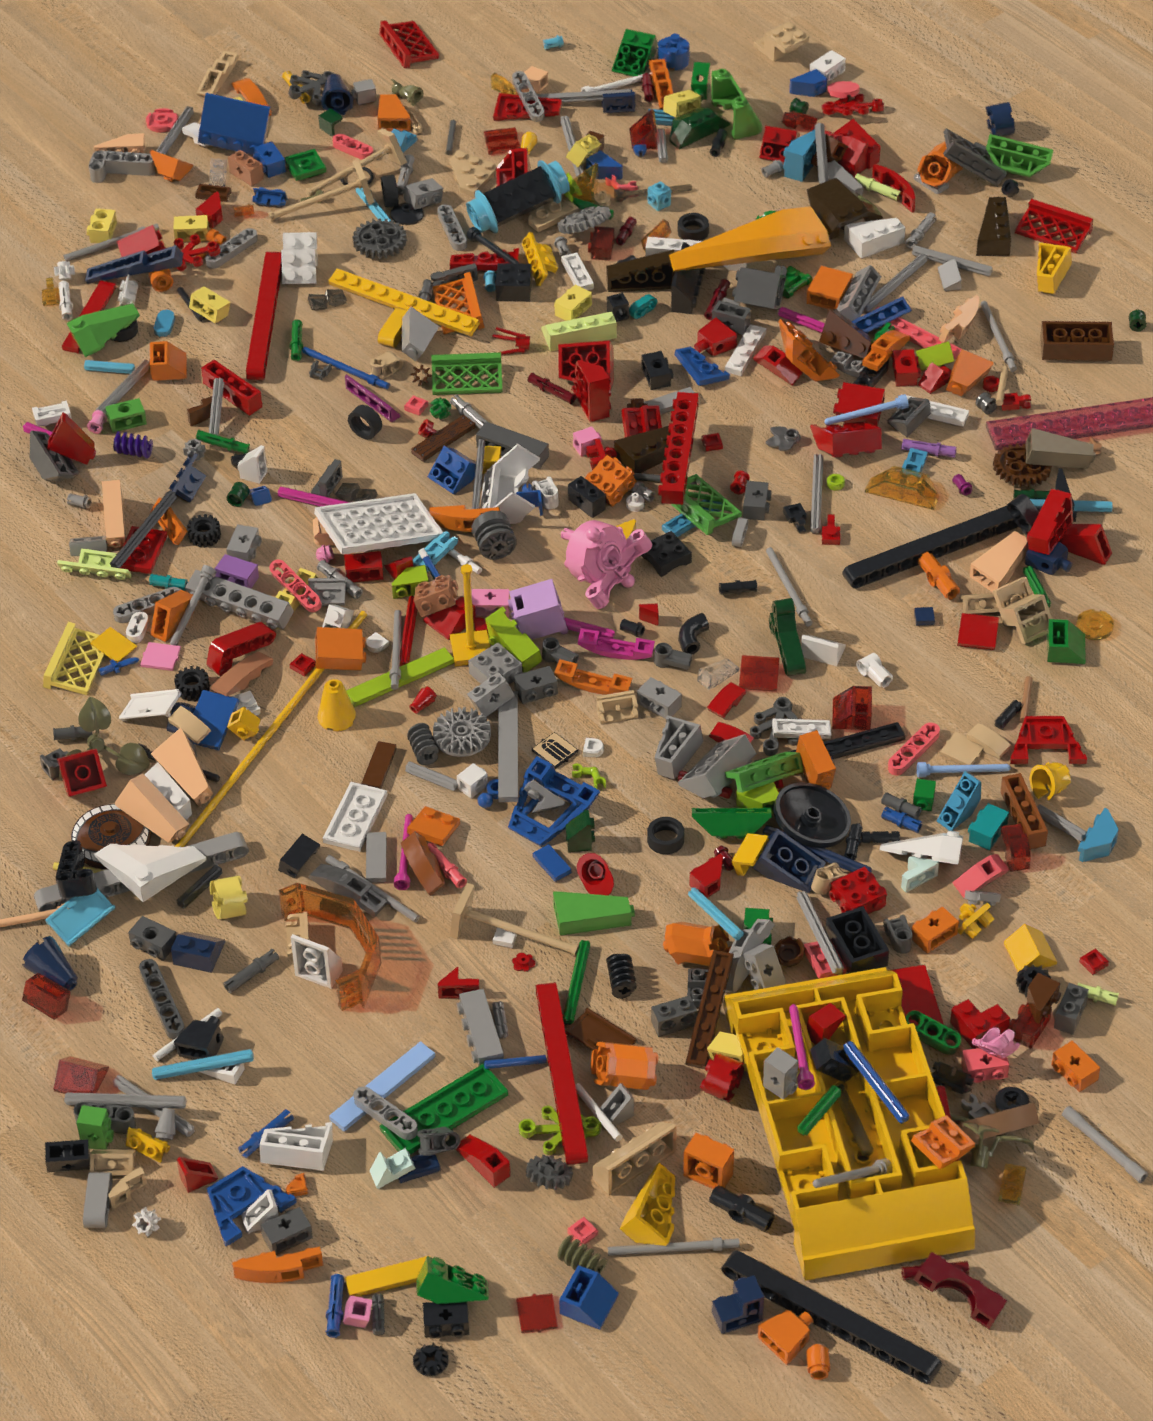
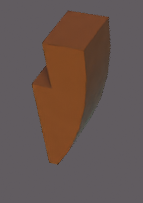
(423, 862)

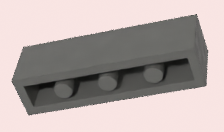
(507, 439)

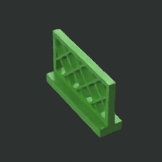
(466, 363)
(704, 518)

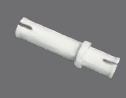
(65, 303)

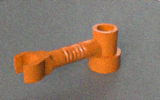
(213, 235)

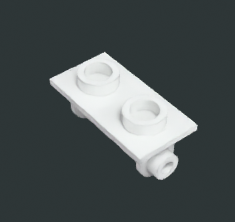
(128, 292)

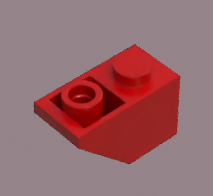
(707, 876)

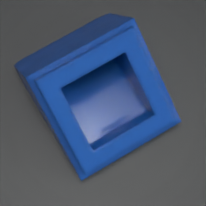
(260, 495)

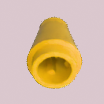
(529, 140)

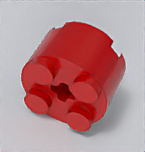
(722, 1077)

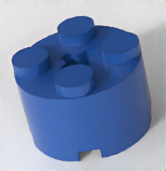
(674, 51)

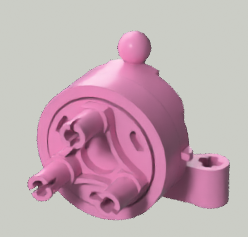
(603, 557)

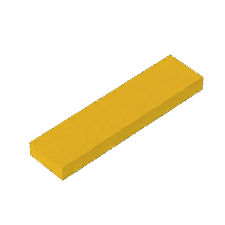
(384, 1278)

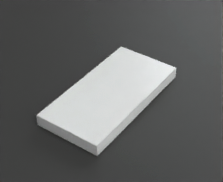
(355, 816)

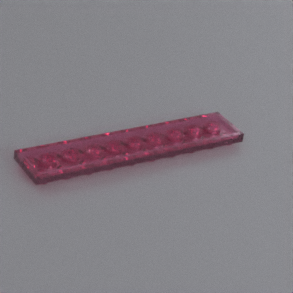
(1074, 422)

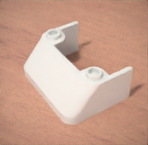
(504, 480)

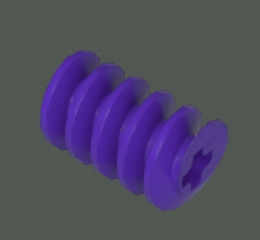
(132, 446)

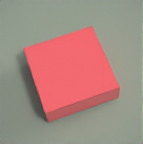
(416, 405)
(583, 1231)

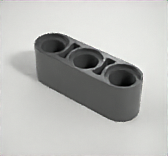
(121, 1116)

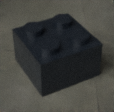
(513, 282)

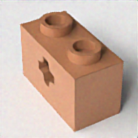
(245, 168)

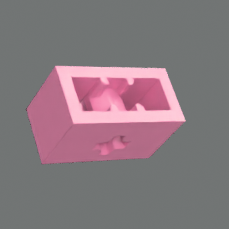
(490, 600)

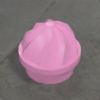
(325, 553)

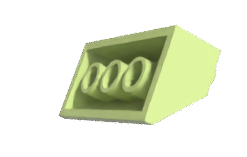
(580, 330)

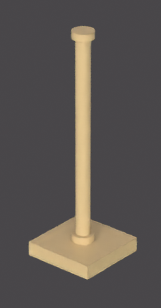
(391, 148)
(361, 182)
(464, 911)

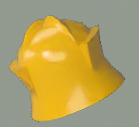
(1053, 775)

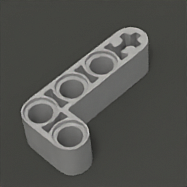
(120, 163)

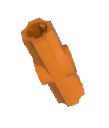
(938, 575)

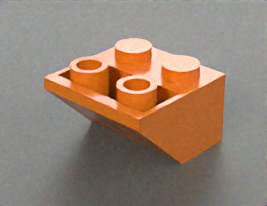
(167, 361)

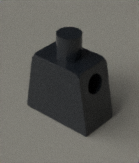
(200, 1039)

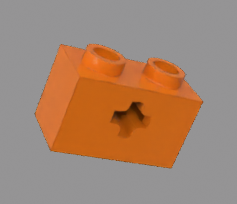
(934, 929)
(1075, 1066)

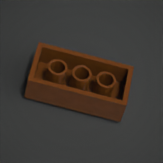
(1077, 340)

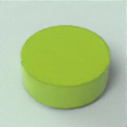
(835, 482)

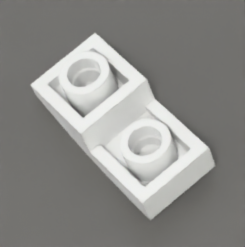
(193, 131)

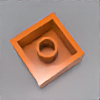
(708, 1161)

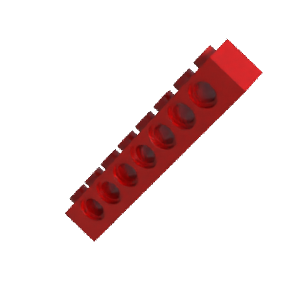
(680, 448)

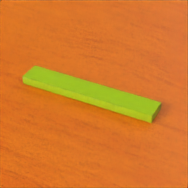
(409, 673)

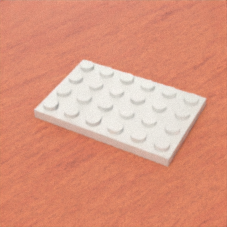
(378, 523)

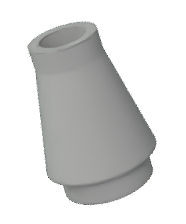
(166, 1125)

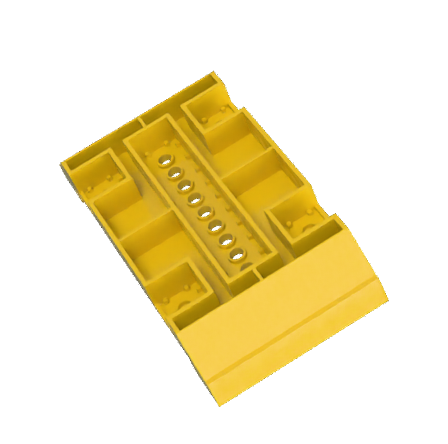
(869, 1218)

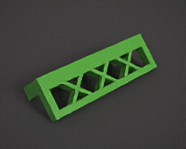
(766, 770)

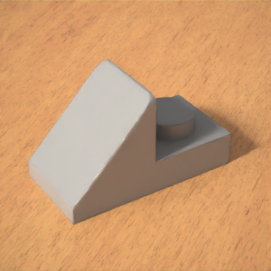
(546, 799)

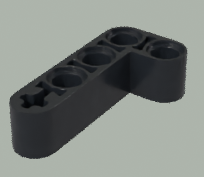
(70, 875)

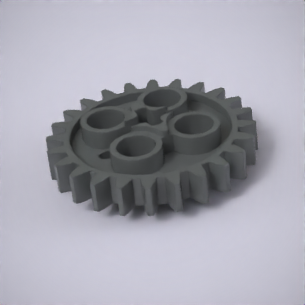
(379, 238)

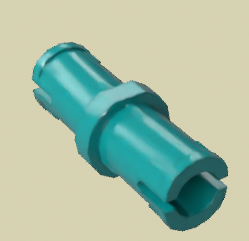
(167, 581)

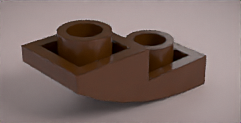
(200, 413)

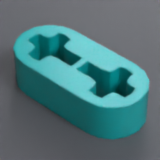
(642, 306)

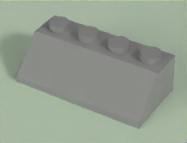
(708, 775)

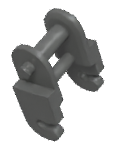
(324, 373)

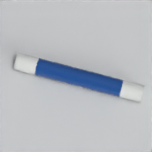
(428, 562)

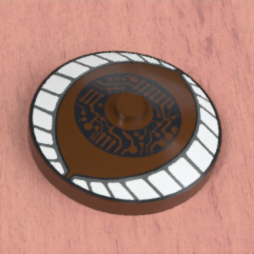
(107, 826)

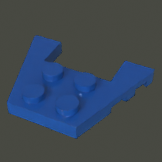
(236, 1194)

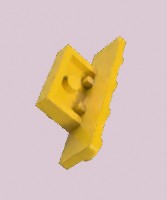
(540, 257)

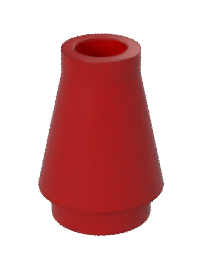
(423, 699)

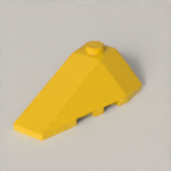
(652, 1211)

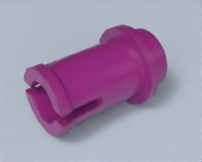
(964, 487)

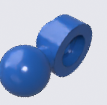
(486, 799)

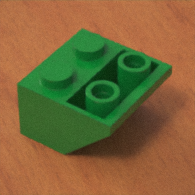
(1065, 642)

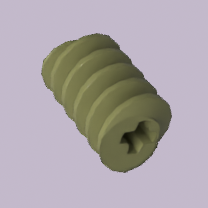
(575, 1255)

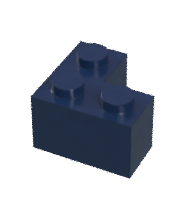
(741, 1308)

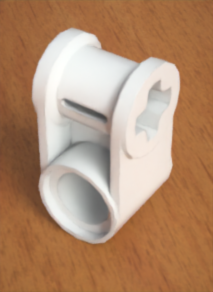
(549, 492)

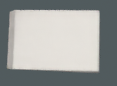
(260, 1211)

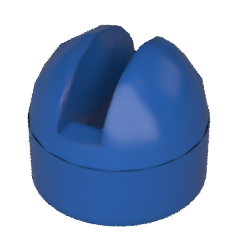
(639, 149)

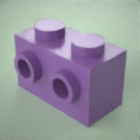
(237, 571)

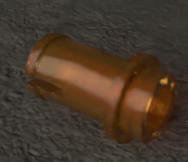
(244, 210)

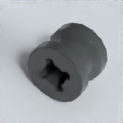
(986, 403)

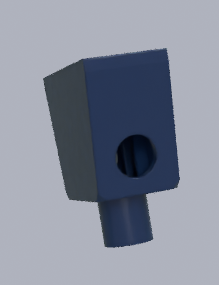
(1049, 563)

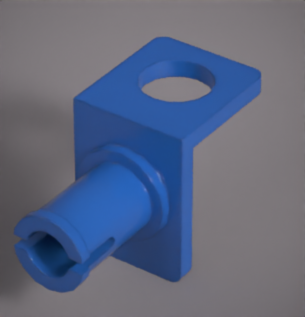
(531, 496)

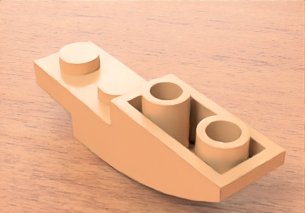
(961, 321)

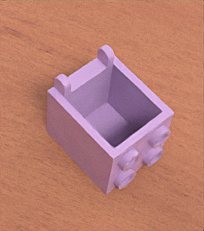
(537, 610)

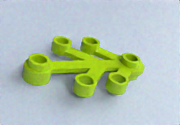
(528, 1124)

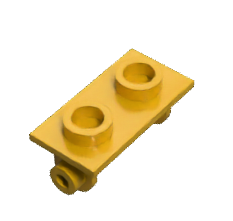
(146, 1145)

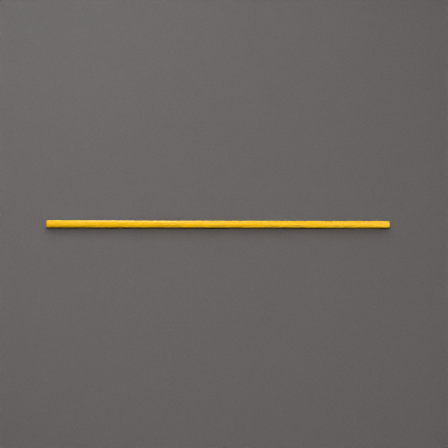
(258, 746)

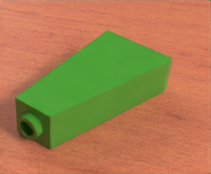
(590, 912)

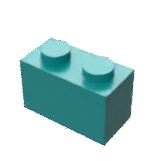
(987, 827)

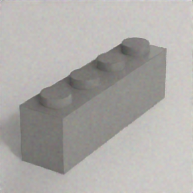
(480, 1027)

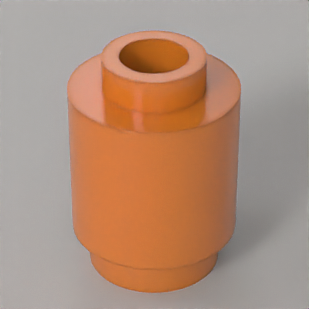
(818, 1361)

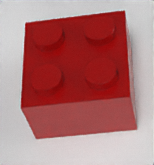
(81, 772)

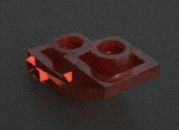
(793, 119)

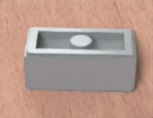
(950, 275)
(93, 543)

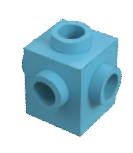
(659, 196)

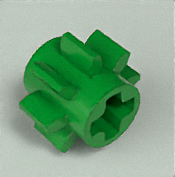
(440, 408)

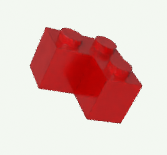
(975, 1024)

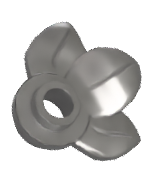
(783, 438)

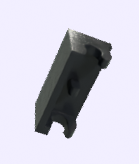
(298, 855)

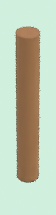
(1026, 698)

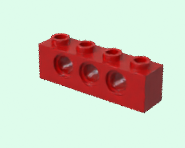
(235, 388)

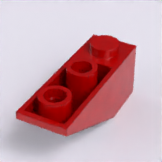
(485, 1159)

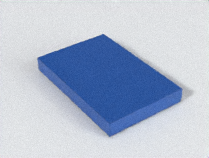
(215, 713)

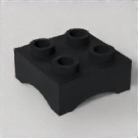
(667, 553)

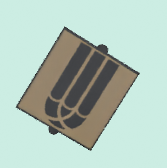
(555, 750)

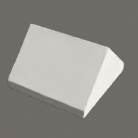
(822, 649)

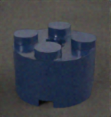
(1000, 119)

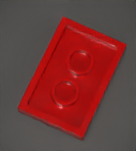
(146, 553)

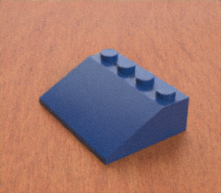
(233, 123)

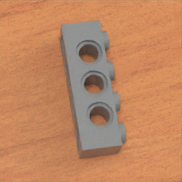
(859, 293)

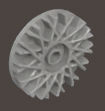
(461, 732)

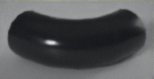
(689, 632)

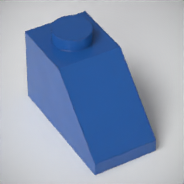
(809, 84)
(606, 166)

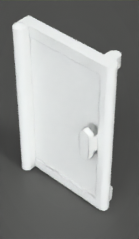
(150, 704)

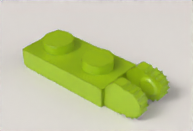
(573, 188)

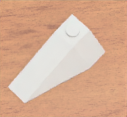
(941, 847)

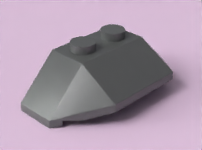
(49, 463)

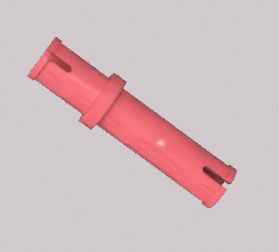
(449, 870)

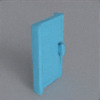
(83, 915)

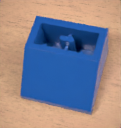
(452, 470)
(587, 1298)

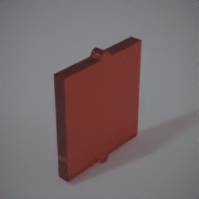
(536, 1313)

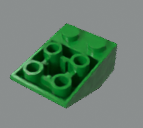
(635, 53)
(449, 1283)

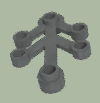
(295, 91)
(781, 707)

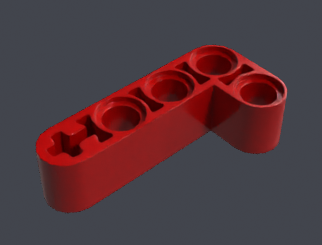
(237, 643)

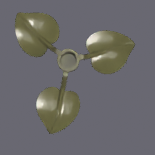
(96, 716)
(980, 1153)

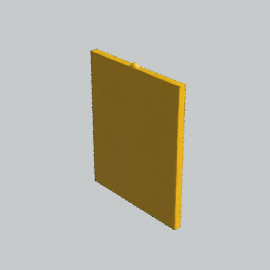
(113, 644)

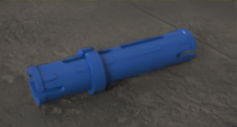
(253, 1143)
(334, 1313)

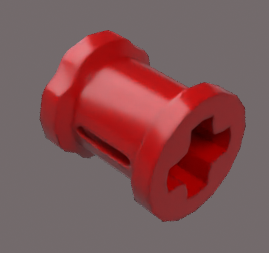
(739, 482)

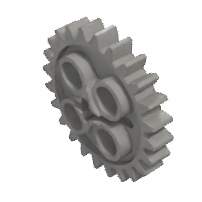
(584, 219)

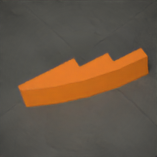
(661, 80)

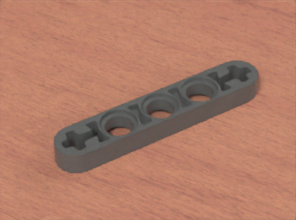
(161, 990)

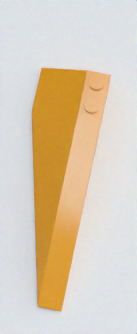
(772, 237)

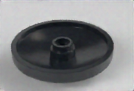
(812, 815)

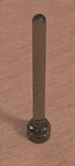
(620, 195)

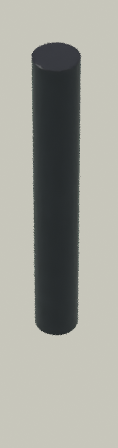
(186, 298)

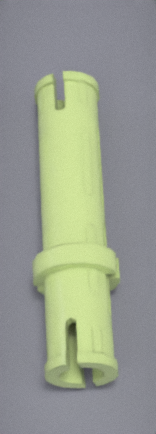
(871, 184)

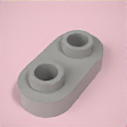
(975, 897)

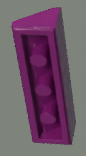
(371, 399)

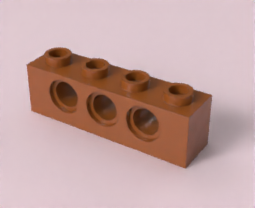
(1023, 809)

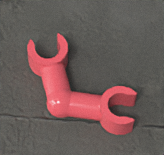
(631, 186)

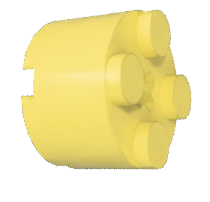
(228, 897)

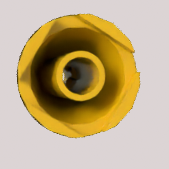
(335, 707)

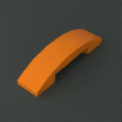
(250, 92)
(589, 681)

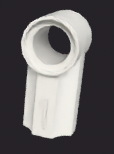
(872, 666)

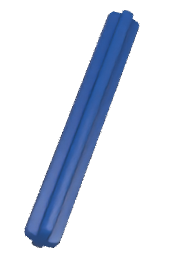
(876, 1082)

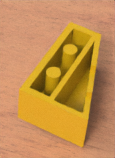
(1052, 266)

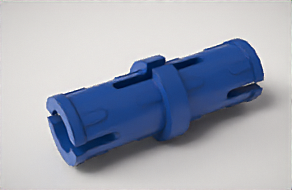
(901, 819)

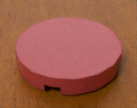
(843, 88)
(161, 120)

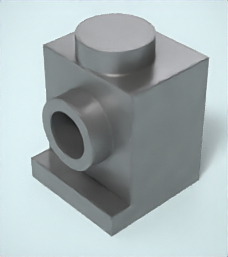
(50, 764)

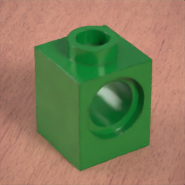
(924, 794)

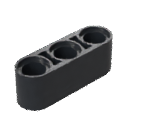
(1023, 512)

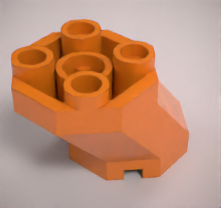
(936, 168)
(694, 942)
(624, 1064)

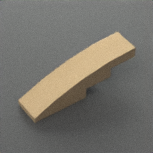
(218, 74)

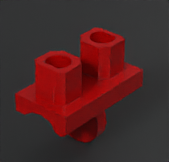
(599, 453)

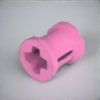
(97, 422)

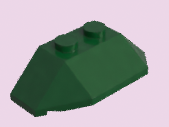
(695, 126)

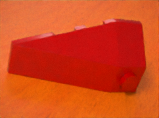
(855, 156)

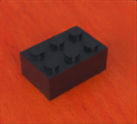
(857, 940)

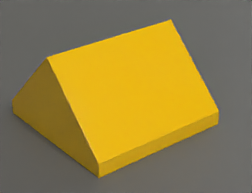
(1029, 947)

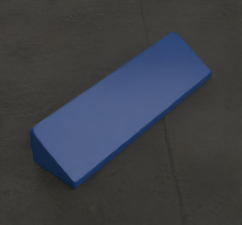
(882, 315)

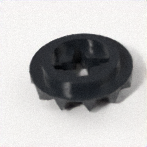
(1010, 1094)
(432, 1367)

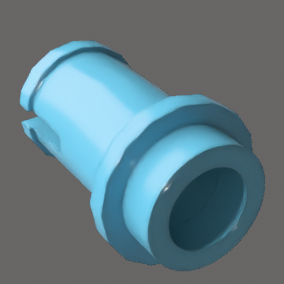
(553, 42)
(490, 278)

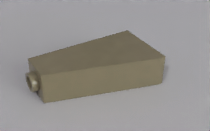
(1057, 450)

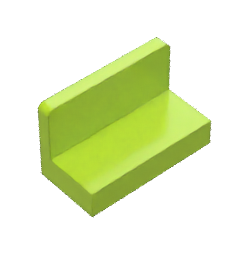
(937, 354)

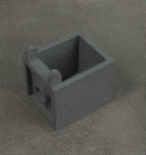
(760, 287)

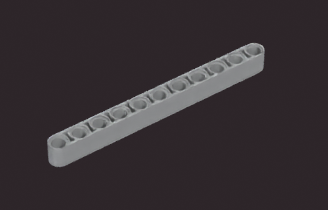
(216, 850)

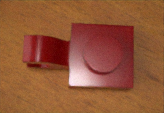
(1013, 401)
(830, 533)

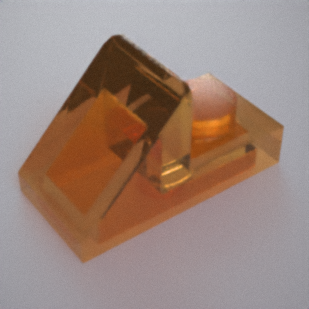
(662, 230)

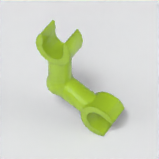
(588, 771)

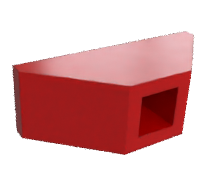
(778, 364)

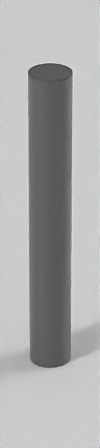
(451, 134)

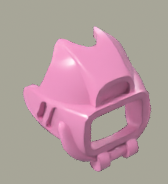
(997, 1045)

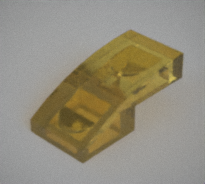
(501, 84)

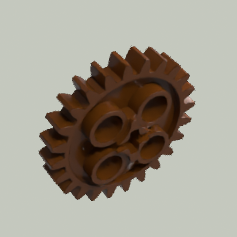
(1012, 466)

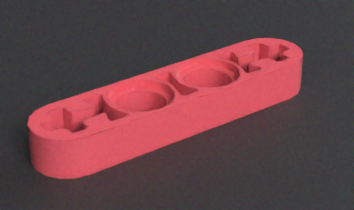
(295, 585)
(916, 750)

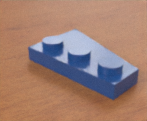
(699, 368)

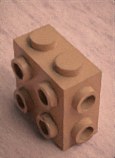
(435, 595)

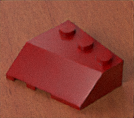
(596, 352)
(592, 390)
(849, 438)

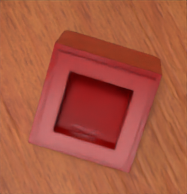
(649, 613)

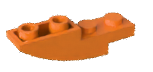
(883, 349)
(457, 517)
(270, 1269)

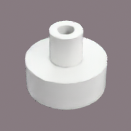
(635, 502)

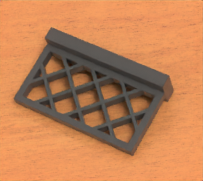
(972, 158)

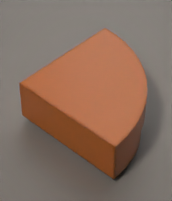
(297, 1186)

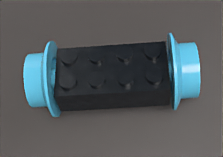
(518, 196)

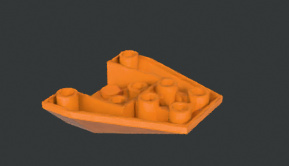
(804, 355)

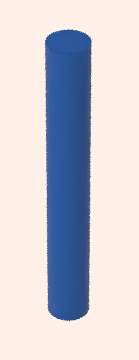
(519, 1061)

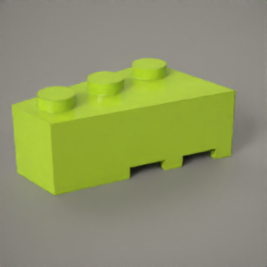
(505, 633)

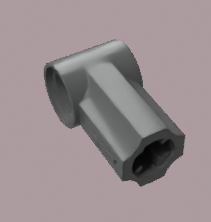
(553, 652)
(667, 656)

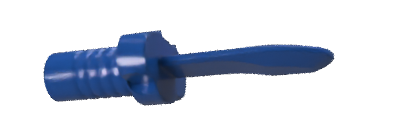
(115, 666)

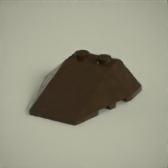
(839, 206)

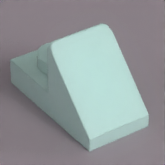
(919, 871)
(387, 1170)

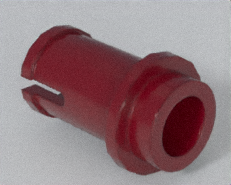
(727, 858)

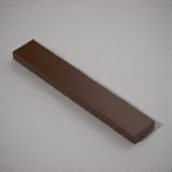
(709, 1009)

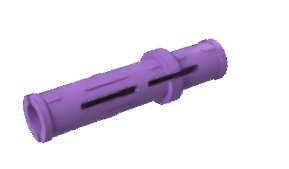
(931, 448)

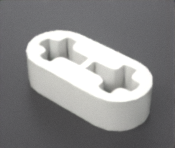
(141, 628)

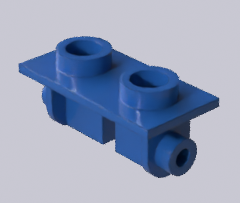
(262, 195)

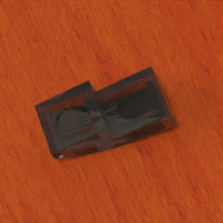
(330, 300)
(352, 493)

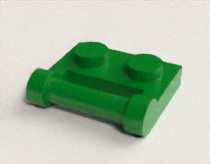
(793, 276)

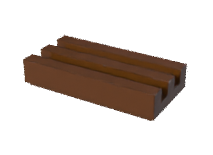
(205, 191)

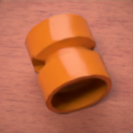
(161, 280)

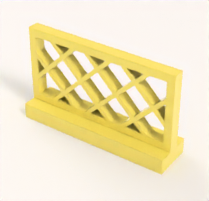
(66, 644)

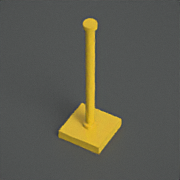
(472, 642)

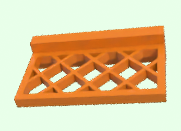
(469, 294)

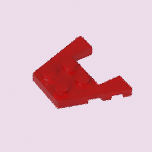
(1046, 733)

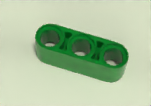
(943, 1033)

